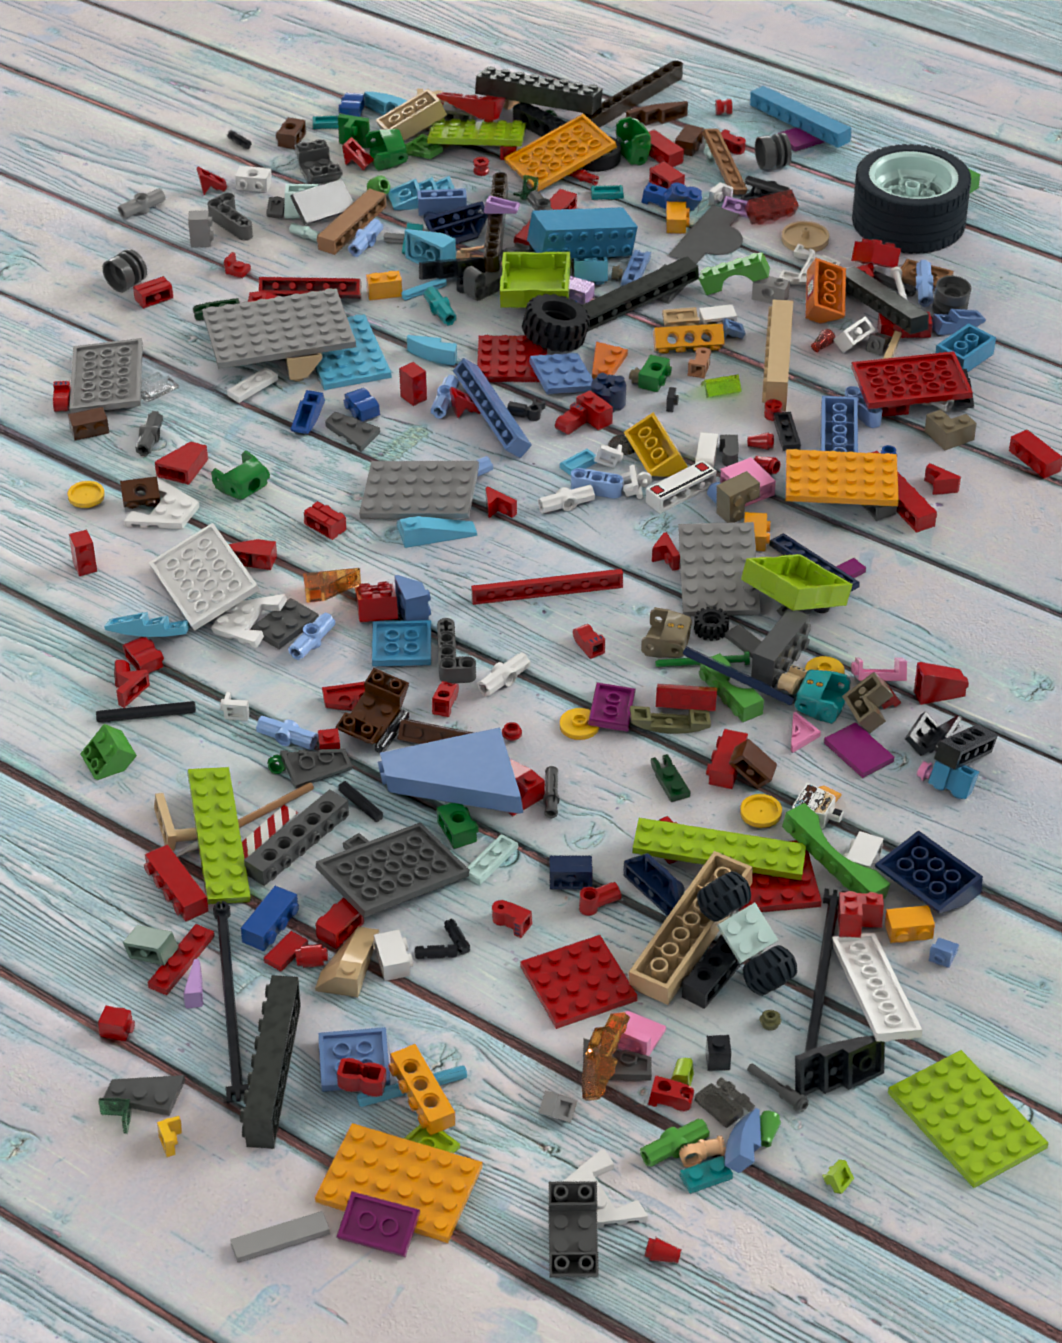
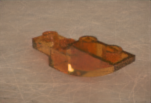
(598, 1060)

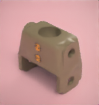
(666, 636)

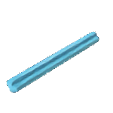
(393, 1091)

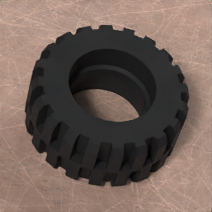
(555, 323)

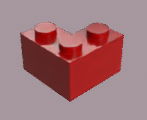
(876, 253)
(859, 911)

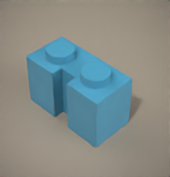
(958, 781)

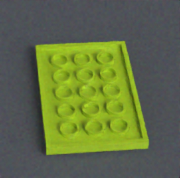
(477, 133)
(968, 1118)

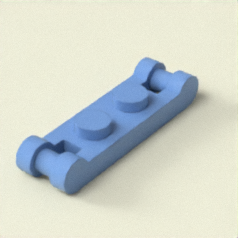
(636, 266)

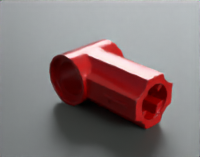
(593, 898)

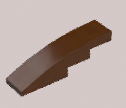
(659, 112)

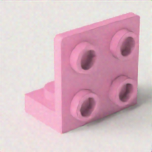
(641, 1034)

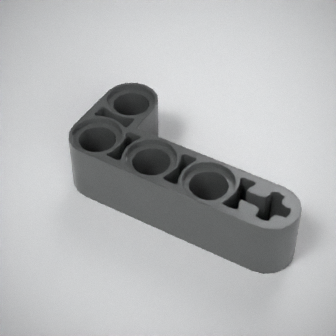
(224, 213)
(479, 284)
(452, 668)

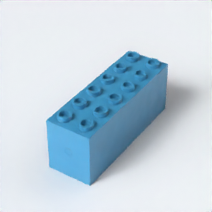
(583, 232)

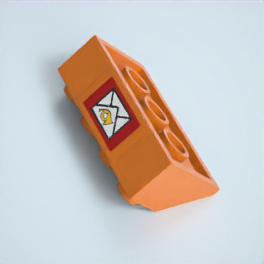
(825, 291)

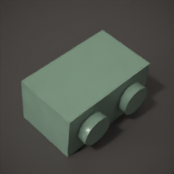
(150, 944)

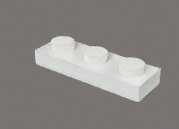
(252, 385)

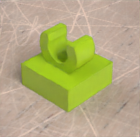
(838, 1176)

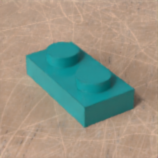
(706, 1175)

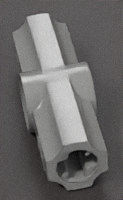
(141, 203)

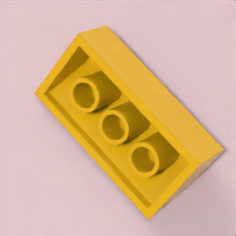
(655, 447)

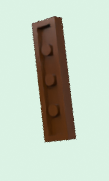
(424, 732)

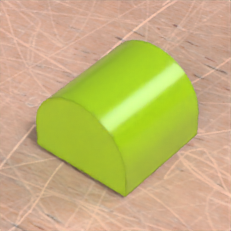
(683, 1071)

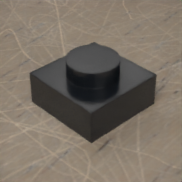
(672, 399)

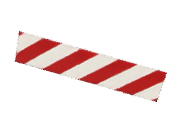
(267, 830)

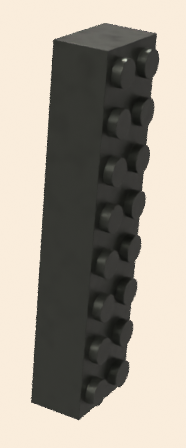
(539, 90)
(271, 1062)

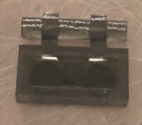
(720, 1106)

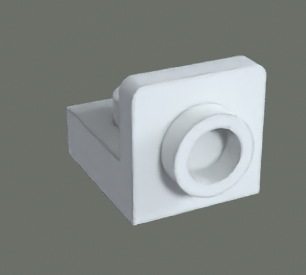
(719, 193)
(608, 455)
(234, 708)

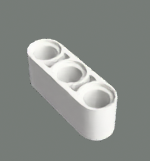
(707, 448)

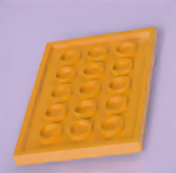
(561, 152)
(841, 477)
(402, 1174)

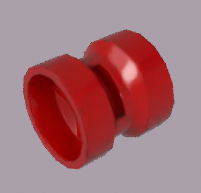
(723, 106)

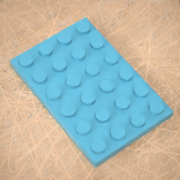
(355, 364)

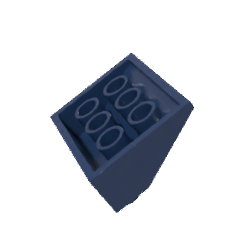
(931, 873)

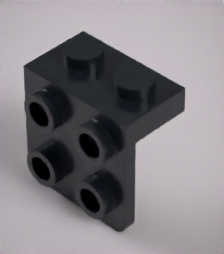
(927, 733)

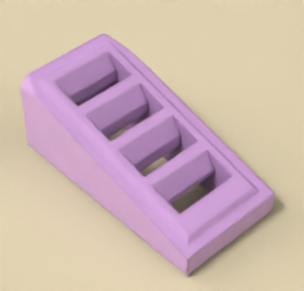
(500, 206)
(194, 991)

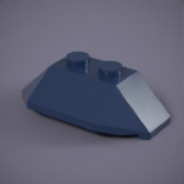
(460, 223)
(654, 881)

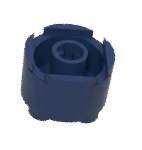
(610, 389)

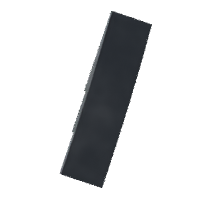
(449, 267)

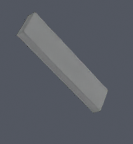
(280, 1236)

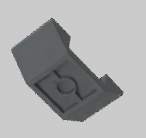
(316, 163)
(573, 1229)

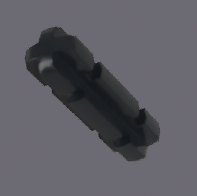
(237, 138)
(457, 936)
(436, 951)

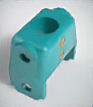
(822, 695)

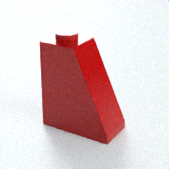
(182, 463)
(938, 683)

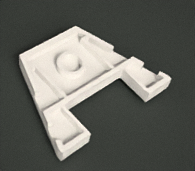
(800, 252)
(170, 513)
(240, 618)
(606, 1212)

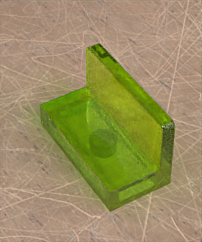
(722, 385)

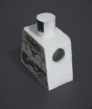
(821, 803)

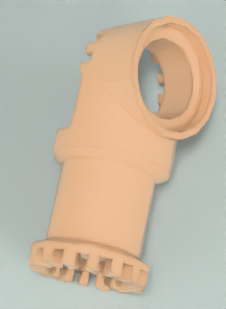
(702, 1150)

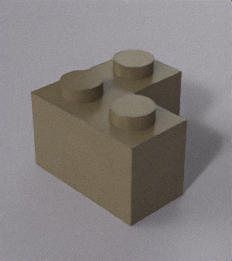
(949, 432)
(734, 494)
(866, 699)

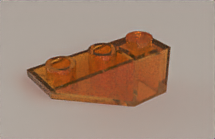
(327, 584)

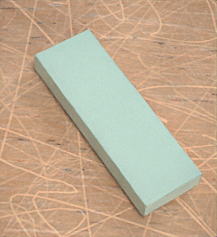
(491, 859)

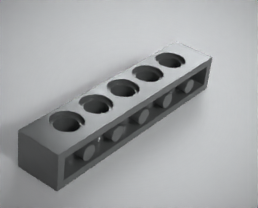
(296, 837)

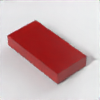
(285, 951)

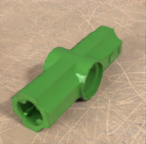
(672, 1141)

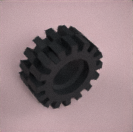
(711, 631)

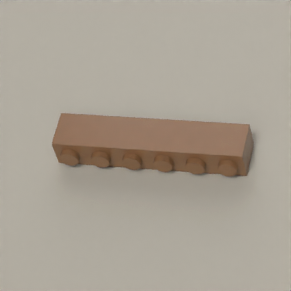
(355, 217)

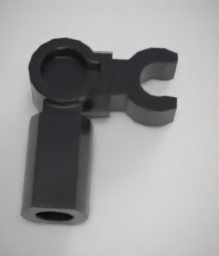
(532, 411)

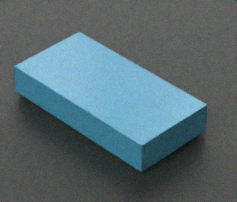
(581, 460)

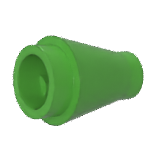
(769, 1126)

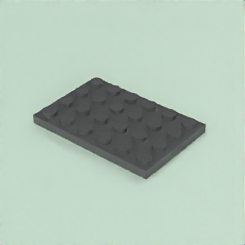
(392, 869)

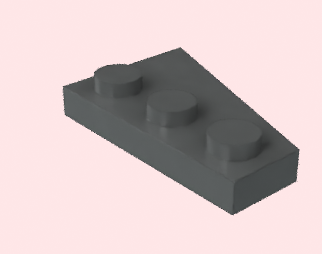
(352, 429)

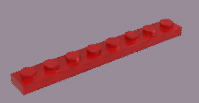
(546, 586)

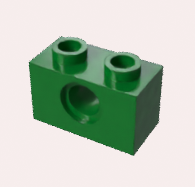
(654, 373)
(457, 824)

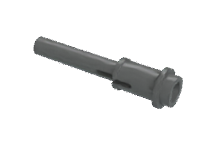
(798, 1101)

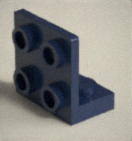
(570, 872)

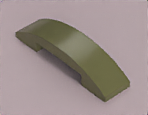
(670, 723)

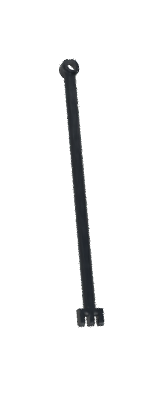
(823, 968)
(237, 1086)

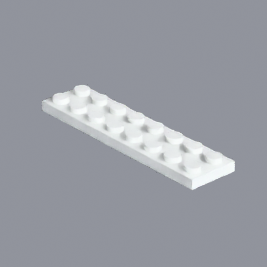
(876, 988)

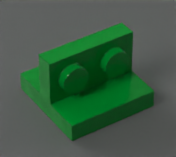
(353, 127)

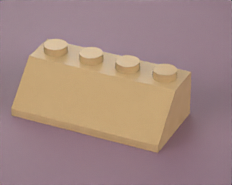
(413, 114)

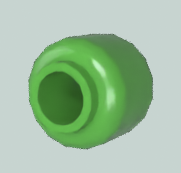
(379, 184)

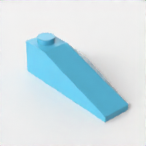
(428, 530)

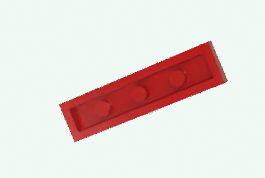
(188, 949)

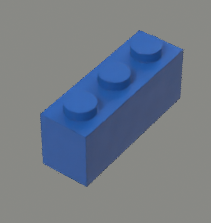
(269, 918)

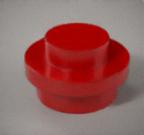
(511, 731)

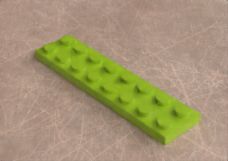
(218, 835)
(697, 844)

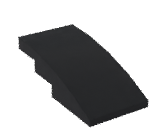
(839, 1064)

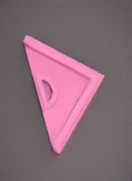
(802, 732)

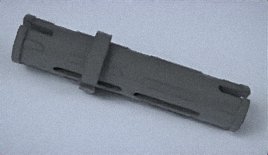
(551, 795)

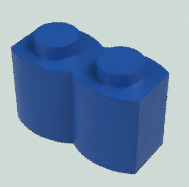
(352, 104)
(680, 193)
(361, 404)

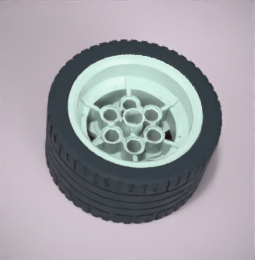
(911, 197)

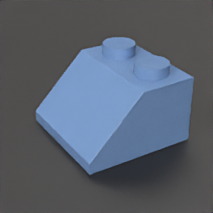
(412, 599)

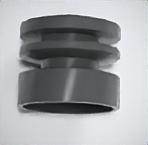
(773, 151)
(124, 270)
(951, 293)

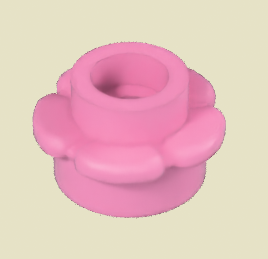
(925, 770)

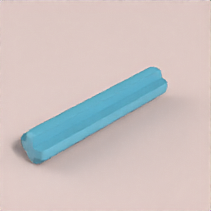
(420, 289)

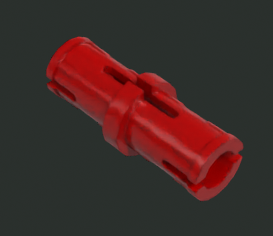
(583, 175)

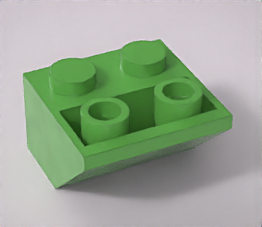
(108, 753)

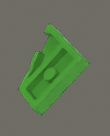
(420, 148)

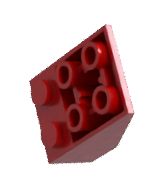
(376, 602)

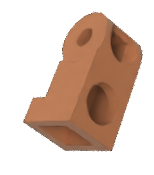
(701, 364)

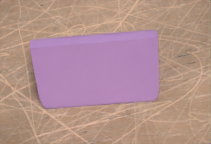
(735, 205)

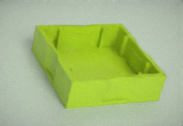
(532, 275)
(796, 582)

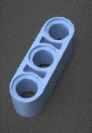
(869, 417)
(603, 483)

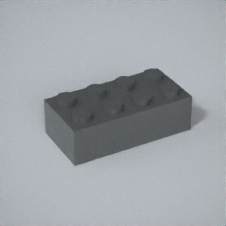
(781, 647)

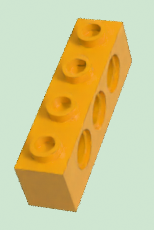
(714, 331)
(421, 1089)

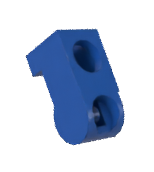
(654, 194)

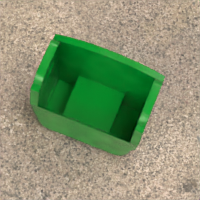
(638, 140)
(387, 149)
(243, 479)

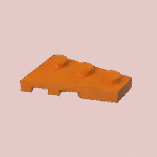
(607, 359)

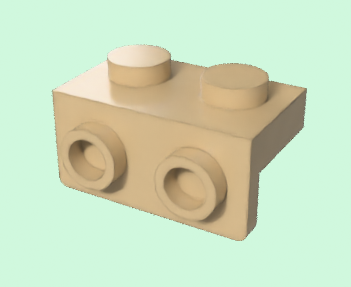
(680, 317)

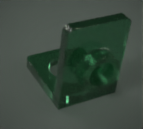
(525, 190)
(117, 1107)

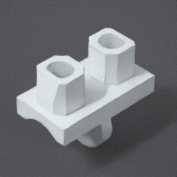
(634, 482)

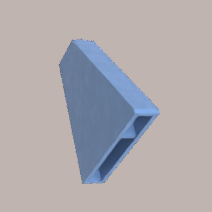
(457, 770)

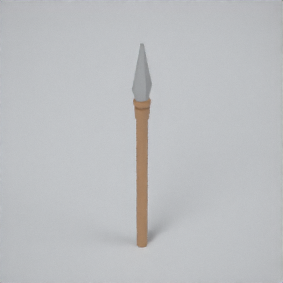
(260, 812)

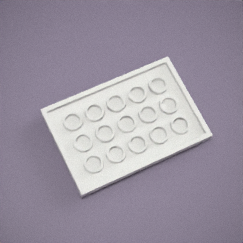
(204, 576)

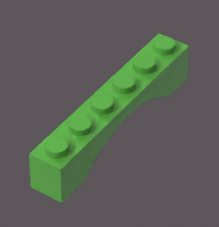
(804, 827)

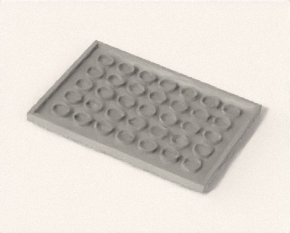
(278, 328)

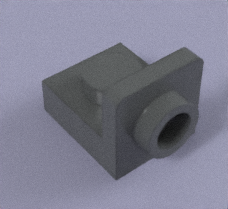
(275, 207)
(877, 343)

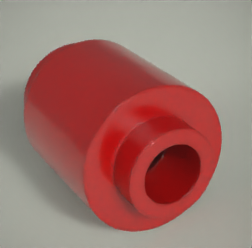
(311, 956)

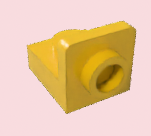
(167, 1134)

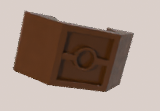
(375, 708)

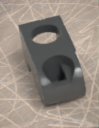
(729, 446)

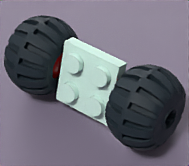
(747, 933)

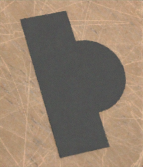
(710, 235)

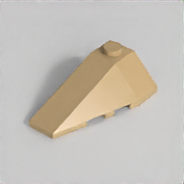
(302, 366)
(348, 967)

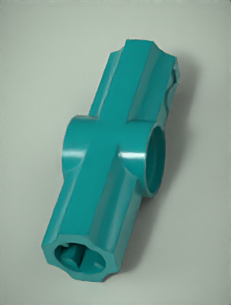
(440, 306)

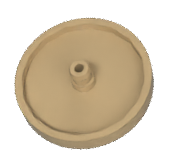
(805, 233)

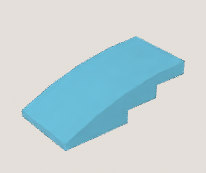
(406, 197)
(142, 626)

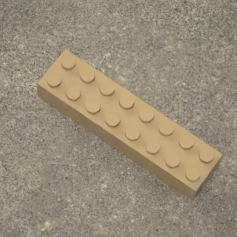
(777, 352)
(682, 936)

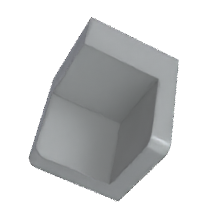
(558, 1106)

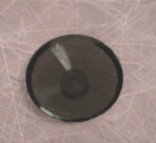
(621, 439)

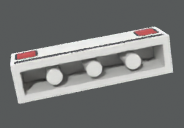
(680, 486)

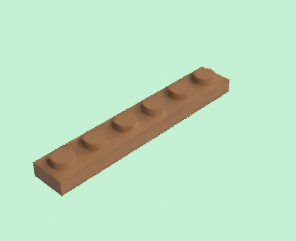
(724, 161)

